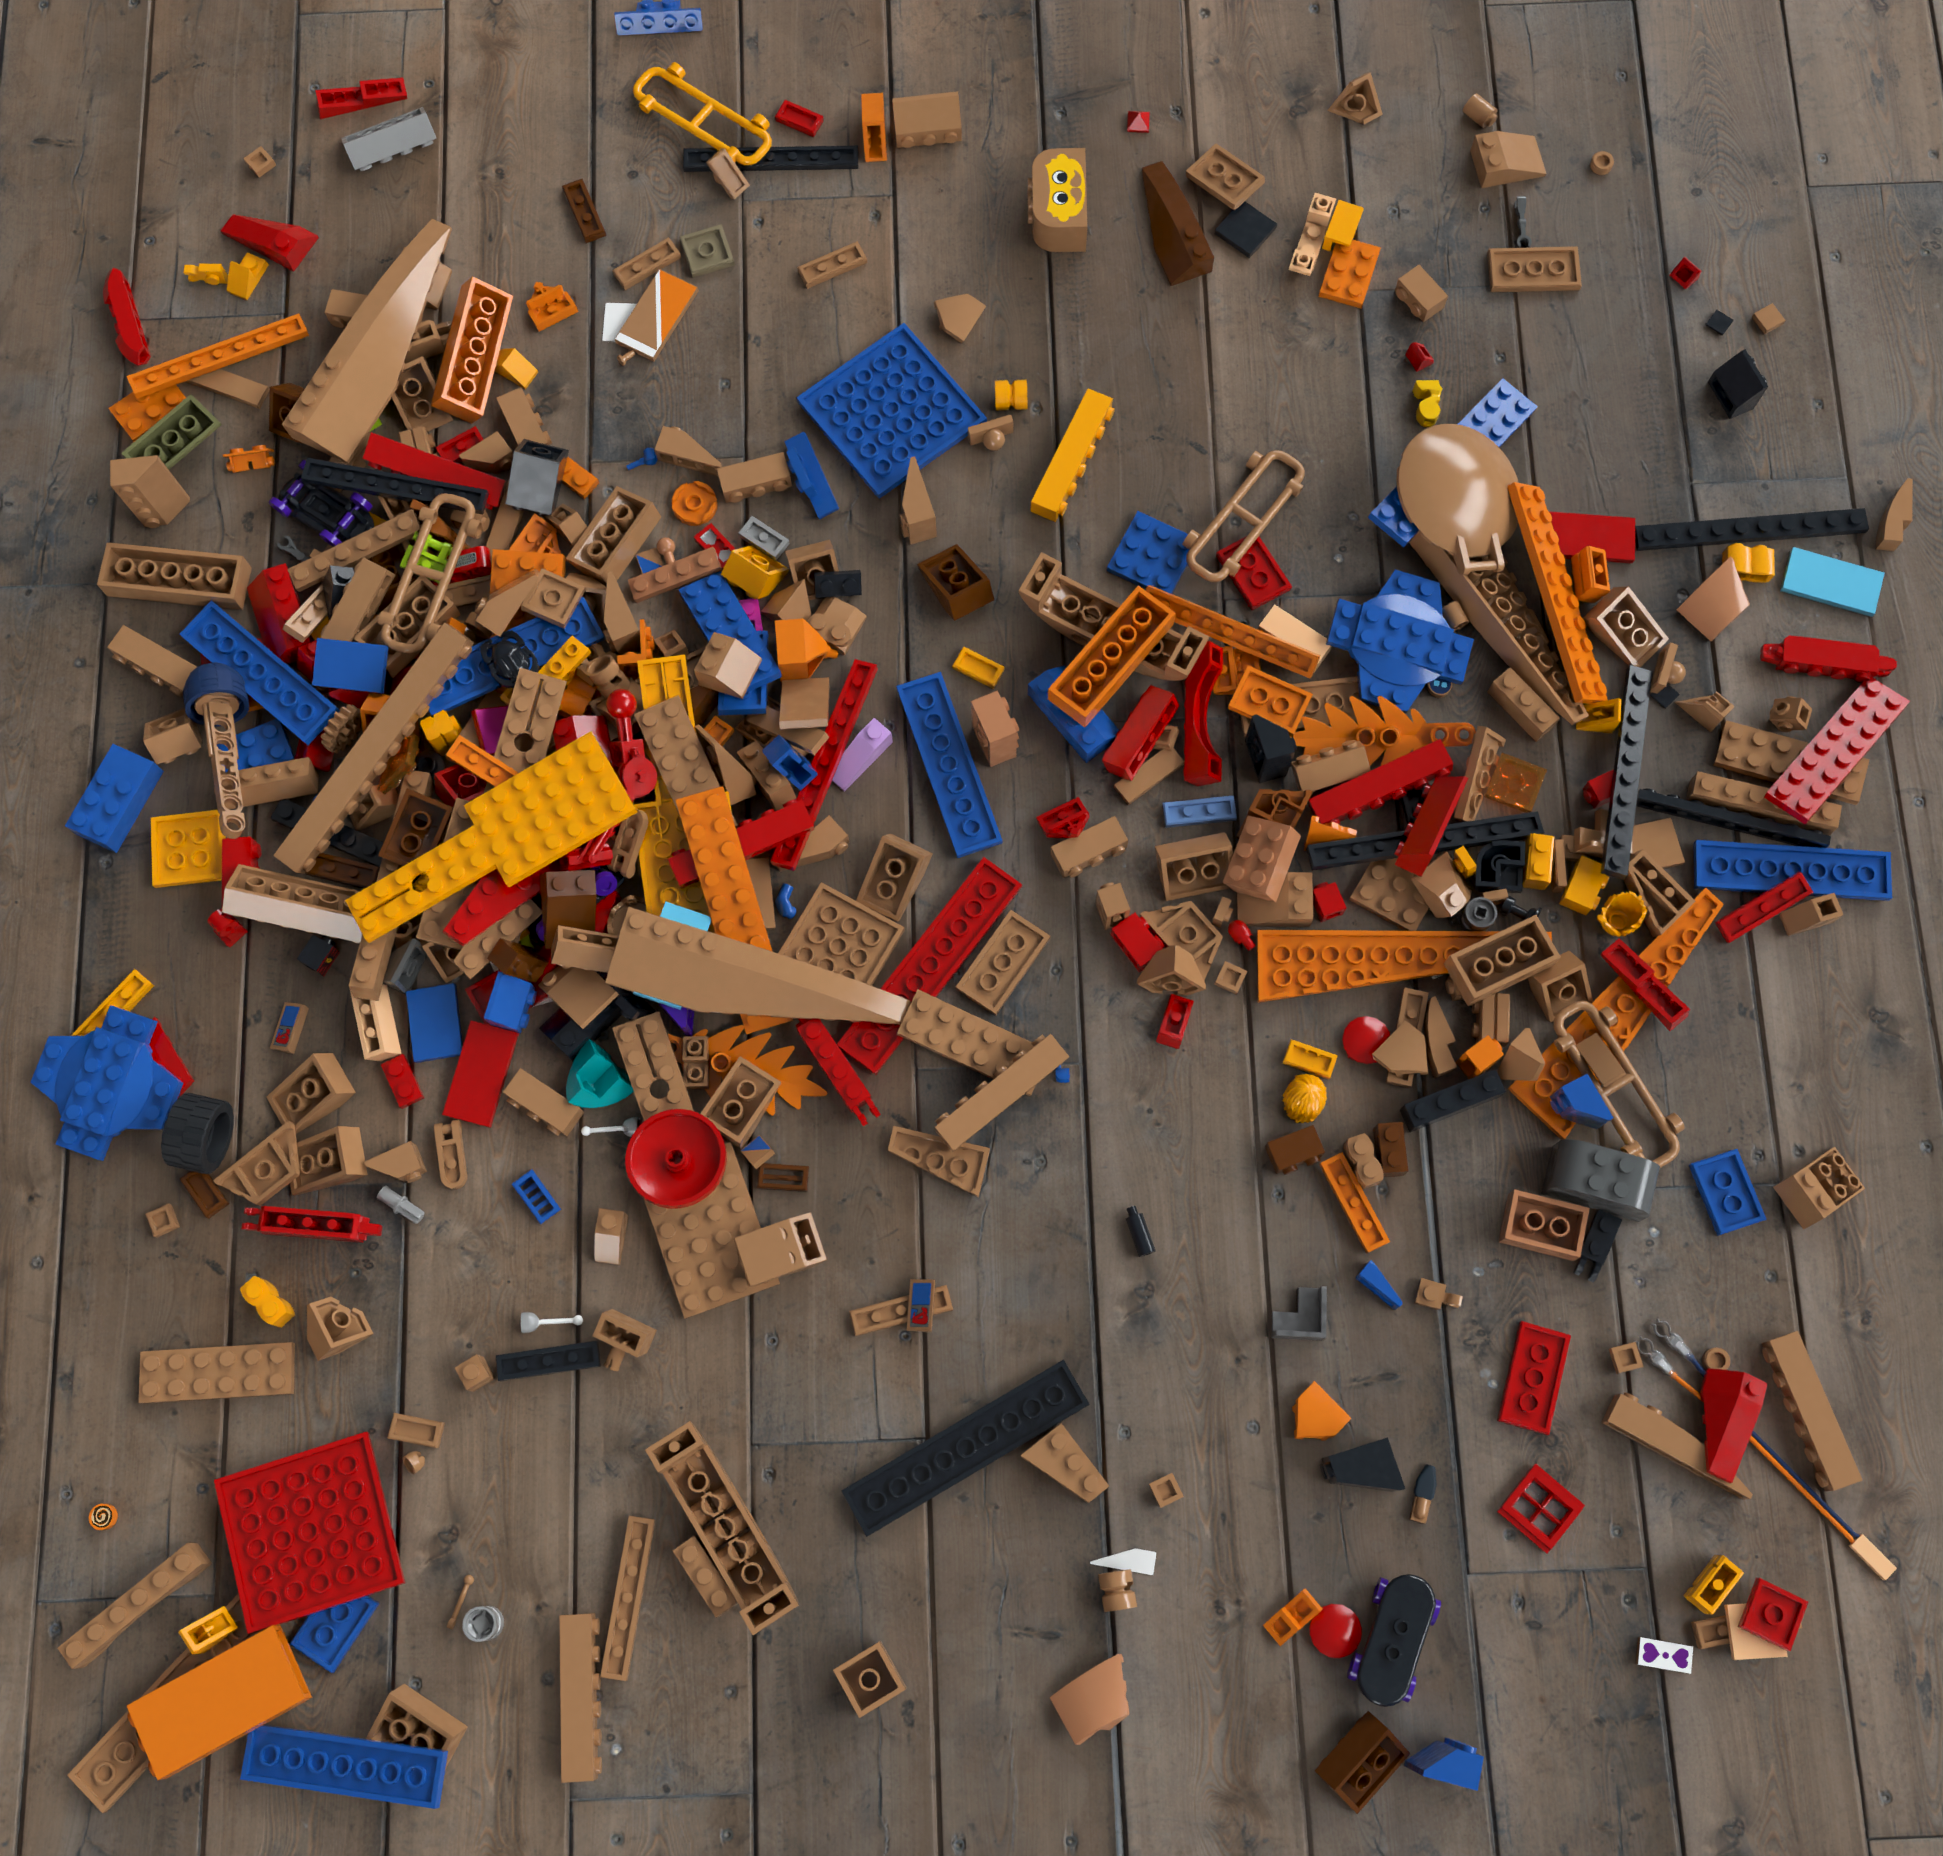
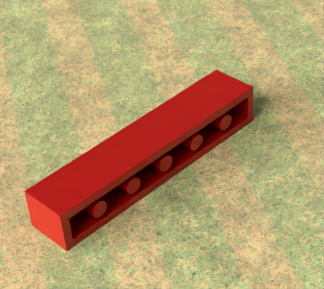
(421, 464)
(1382, 784)
(754, 836)

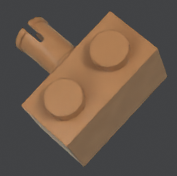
(624, 1335)

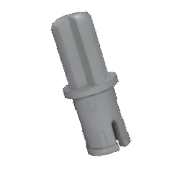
(400, 1205)

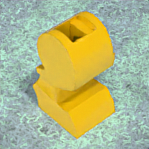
(1428, 409)

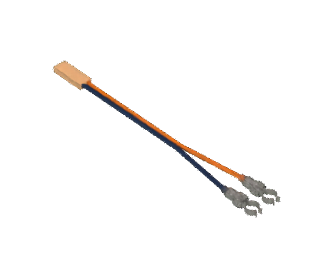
(1860, 1544)

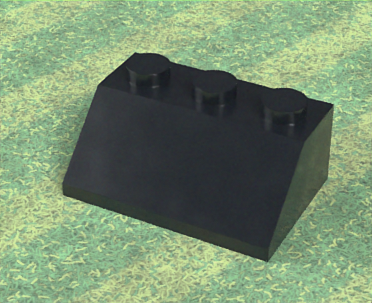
(1269, 749)

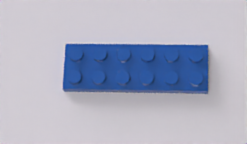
(719, 611)

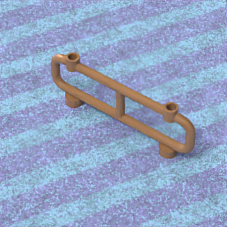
(1257, 464)
(469, 527)
(1603, 1020)

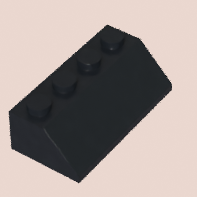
(570, 1036)

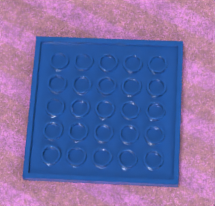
(889, 408)

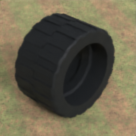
(197, 1133)

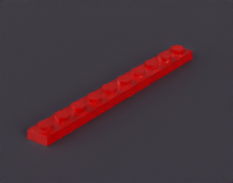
(829, 755)

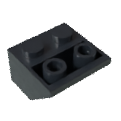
(1738, 384)

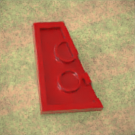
(166, 1055)

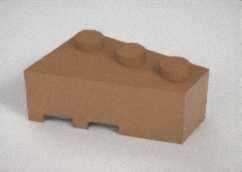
(1659, 891)
(1066, 1463)

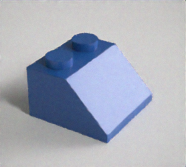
(510, 1003)
(1581, 1103)

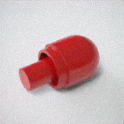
(1241, 934)

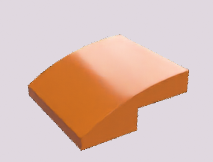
(1234, 665)

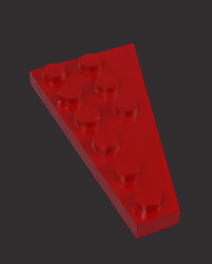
(492, 902)

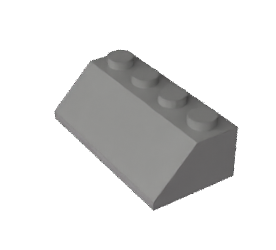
(388, 139)

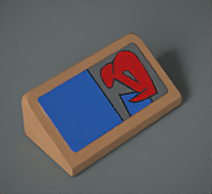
(289, 1027)
(921, 1305)

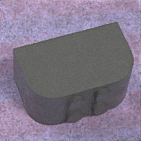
(1601, 1179)

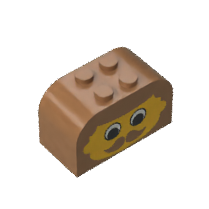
(1058, 200)

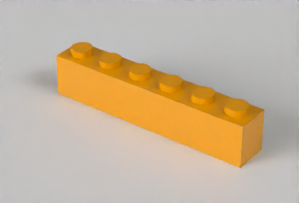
(1071, 455)

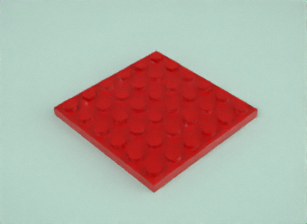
(308, 1532)

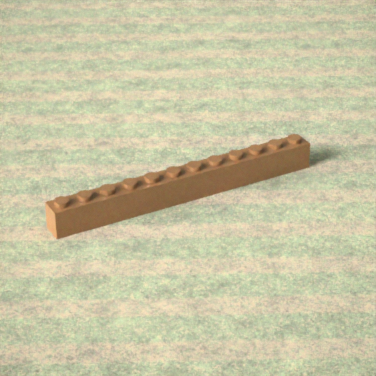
(374, 749)

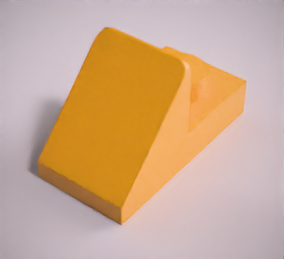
(246, 275)

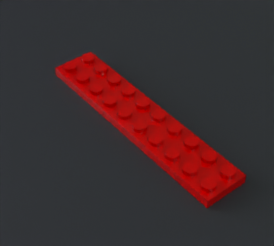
(935, 957)

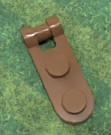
(629, 844)
(451, 1155)

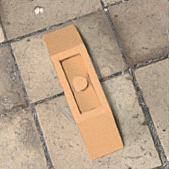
(1313, 234)

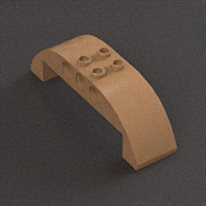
(1082, 613)
(724, 1526)

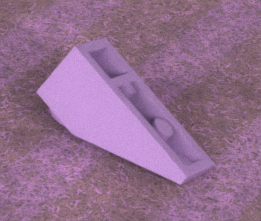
(862, 753)

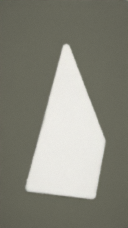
(1134, 1559)

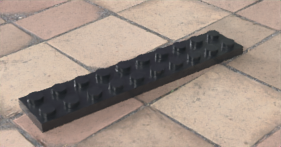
(965, 1448)

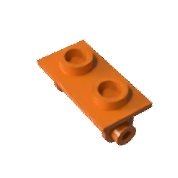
(240, 459)

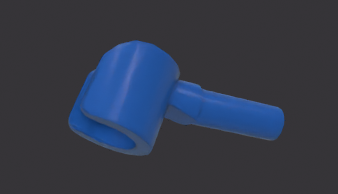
(649, 459)
(1062, 1074)

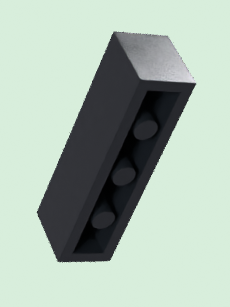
(1452, 1100)

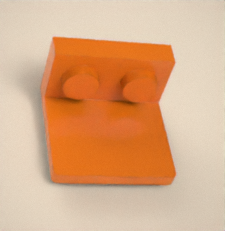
(628, 661)

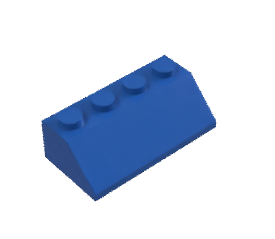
(1087, 740)
(1448, 1762)

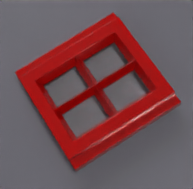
(1540, 1508)

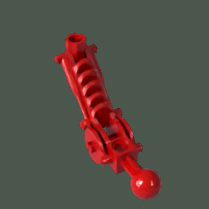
(634, 772)

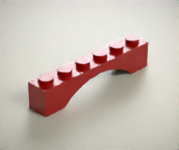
(1201, 762)

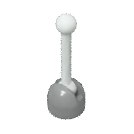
(628, 1127)
(530, 1321)

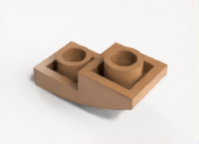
(1600, 1060)
(696, 1062)

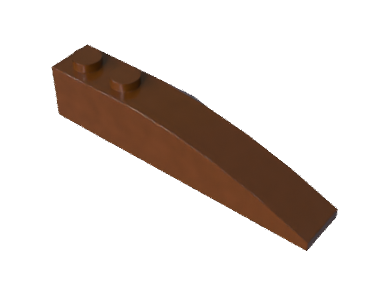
(1174, 227)

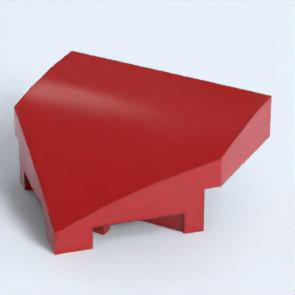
(1065, 820)

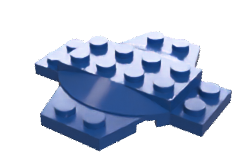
(1400, 640)
(106, 1082)

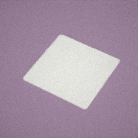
(614, 319)

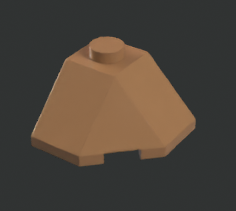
(1172, 971)
(334, 1327)

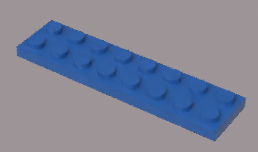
(540, 637)
(265, 674)
(949, 765)
(1762, 866)
(345, 1765)

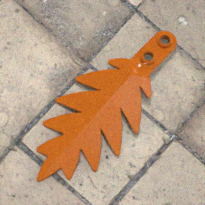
(1395, 735)
(723, 1058)

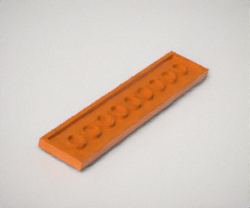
(1557, 593)
(725, 878)

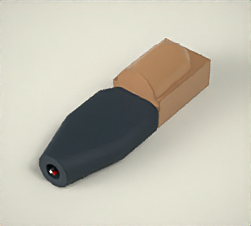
(1424, 1493)

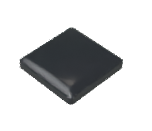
(1719, 322)
(1665, 696)

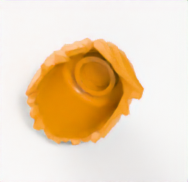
(1622, 914)
(1304, 1098)

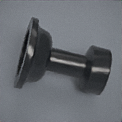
(1510, 907)

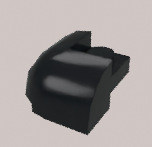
(1500, 866)

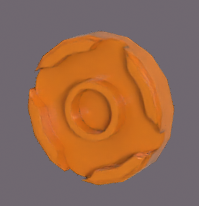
(694, 503)

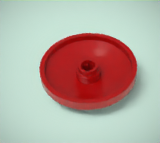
(676, 1158)

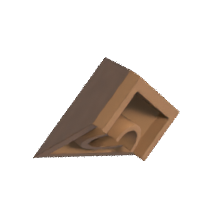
(1358, 101)
(789, 603)
(1707, 710)
(1522, 1059)

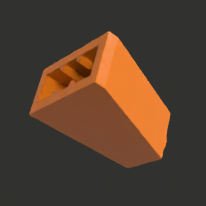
(874, 127)

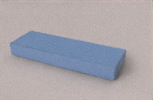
(1199, 811)

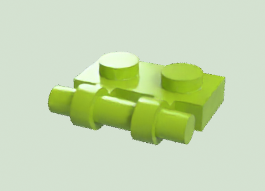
(428, 560)

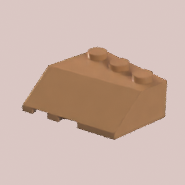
(416, 1721)

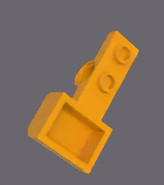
(560, 666)

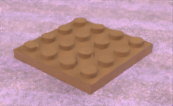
(842, 936)

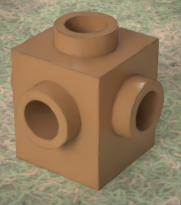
(1790, 714)

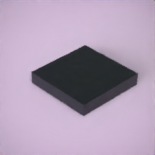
(1245, 229)

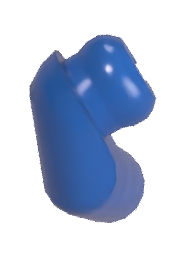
(782, 902)

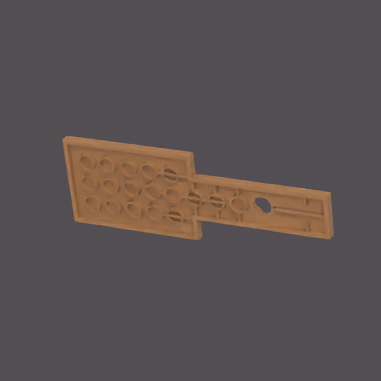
(438, 916)
(698, 1237)

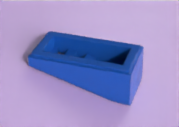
(525, 1178)
(1375, 1281)

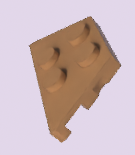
(1187, 928)
(265, 1167)

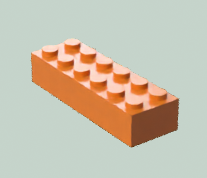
(472, 350)
(1111, 656)

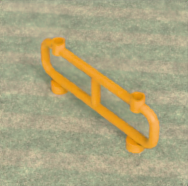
(674, 75)

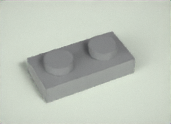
(764, 538)

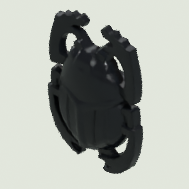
(508, 658)

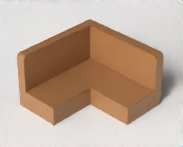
(1591, 841)

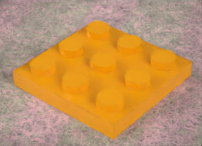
(186, 849)

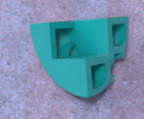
(596, 1079)

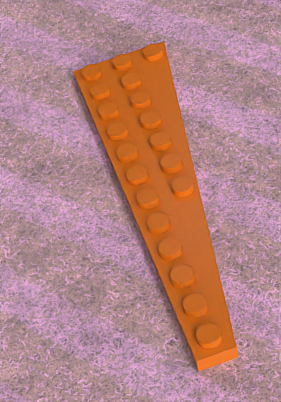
(1665, 956)
(1334, 960)

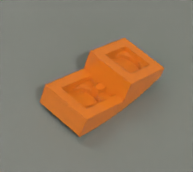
(1292, 1617)

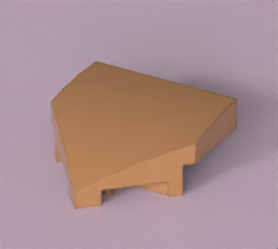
(958, 315)
(1403, 1051)

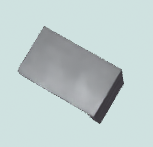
(1310, 1319)

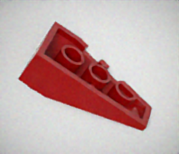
(275, 240)
(1730, 1415)

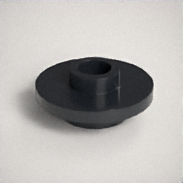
(429, 762)

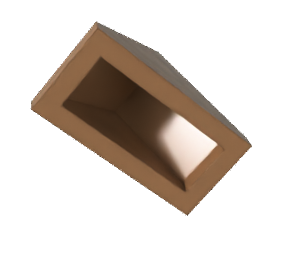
(671, 644)

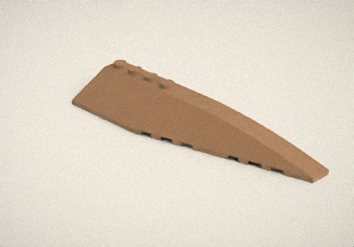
(369, 354)
(1506, 624)
(734, 977)

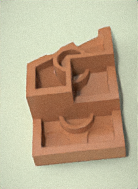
(1716, 601)
(1093, 1700)

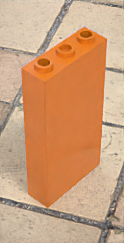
(218, 1702)

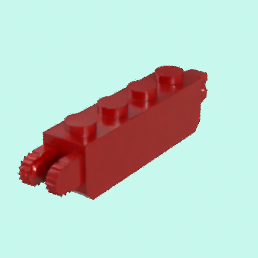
(1828, 658)
(836, 1067)
(311, 1224)

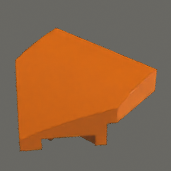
(549, 305)
(537, 537)
(1318, 1414)

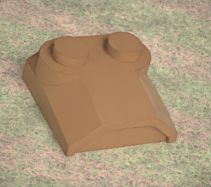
(837, 623)

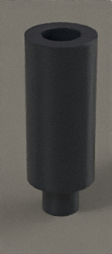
(1139, 1232)

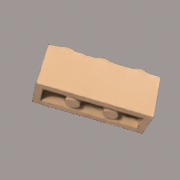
(1288, 628)
(377, 1027)

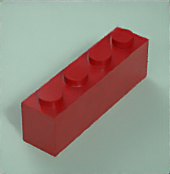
(1140, 732)

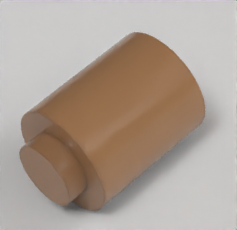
(1480, 111)

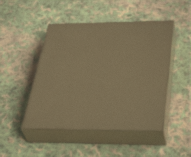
(707, 251)

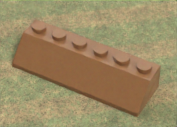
(291, 903)

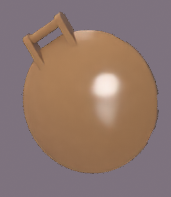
(1458, 494)

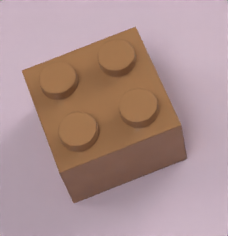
(869, 1679)

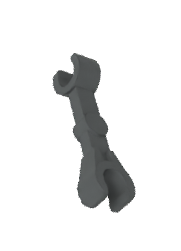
(1520, 207)
(292, 550)

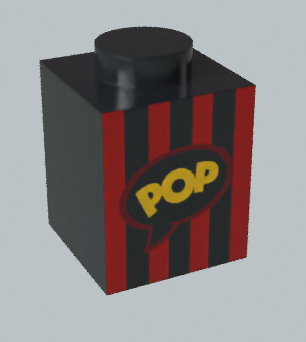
(319, 954)

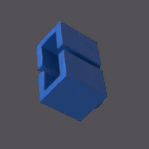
(789, 762)

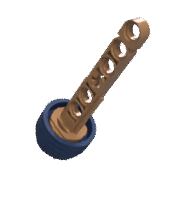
(215, 698)

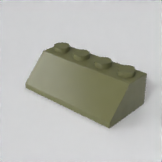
(175, 433)

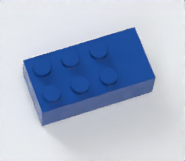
(114, 798)

